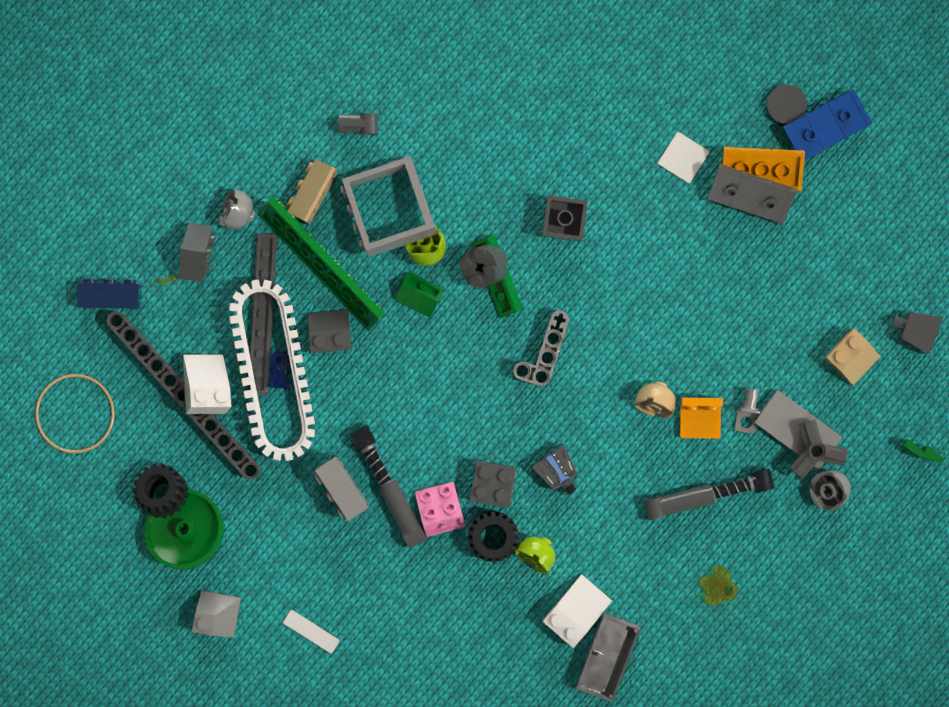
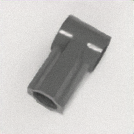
(364, 124)

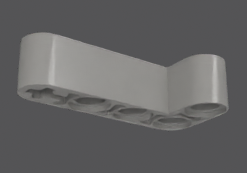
(546, 347)

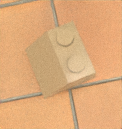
(852, 356)

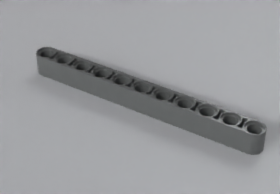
(174, 391)

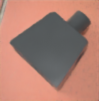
(918, 330)

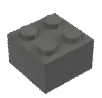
(564, 218)
(493, 484)

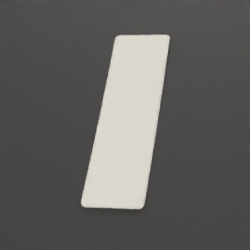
(311, 631)

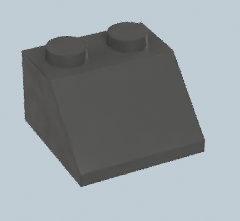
(329, 331)

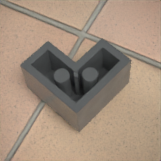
(196, 252)

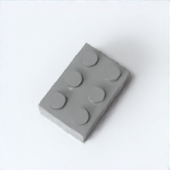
(341, 489)

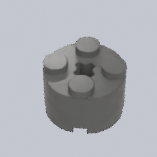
(484, 266)

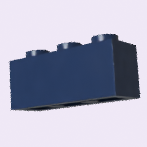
(109, 294)

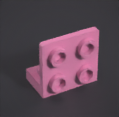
(440, 509)

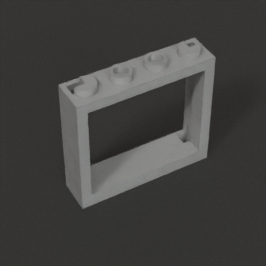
(399, 239)

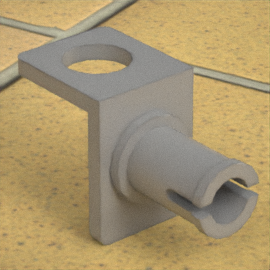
(749, 410)

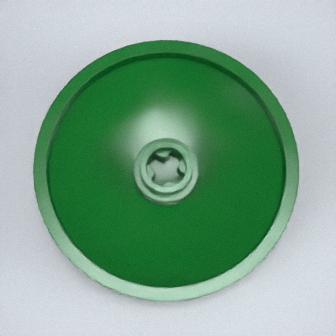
(188, 536)

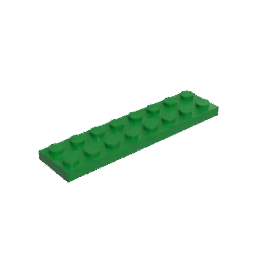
(320, 263)

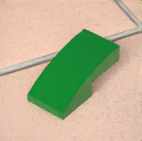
(927, 453)

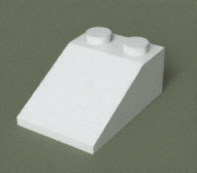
(206, 384)
(577, 611)

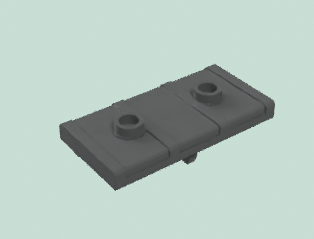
(751, 194)
(608, 657)

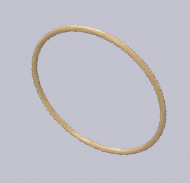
(112, 412)

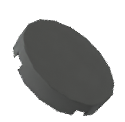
(786, 104)

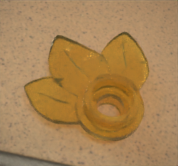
(715, 586)

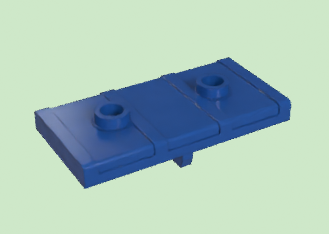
(827, 124)

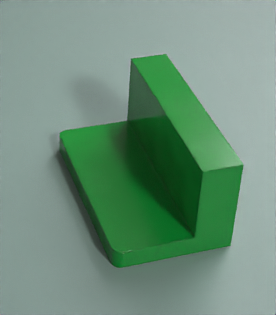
(419, 294)

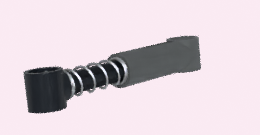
(389, 489)
(706, 495)

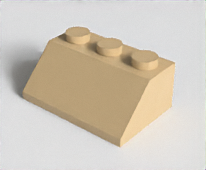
(311, 191)

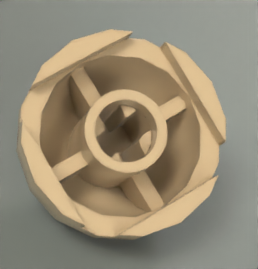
(656, 399)

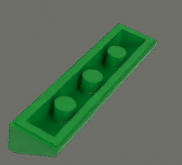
(504, 292)

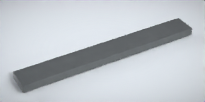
(263, 311)

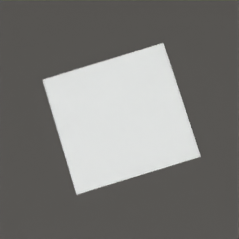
(683, 157)

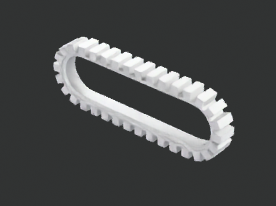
(298, 384)

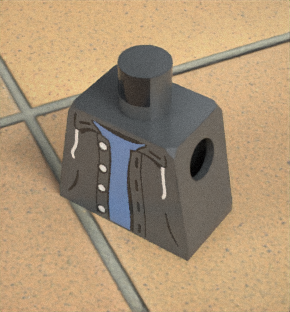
(557, 470)

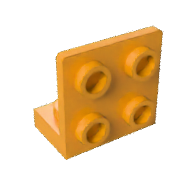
(700, 417)

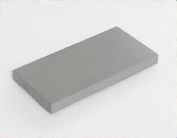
(781, 420)

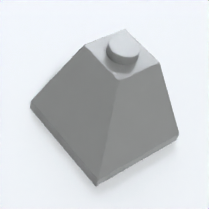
(216, 614)

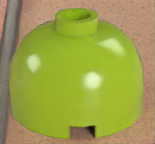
(427, 250)
(537, 553)

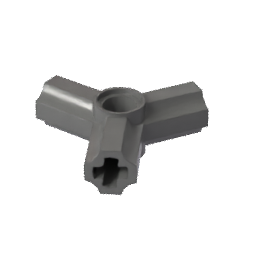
(828, 453)

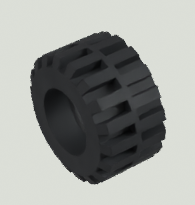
(170, 501)
(505, 549)

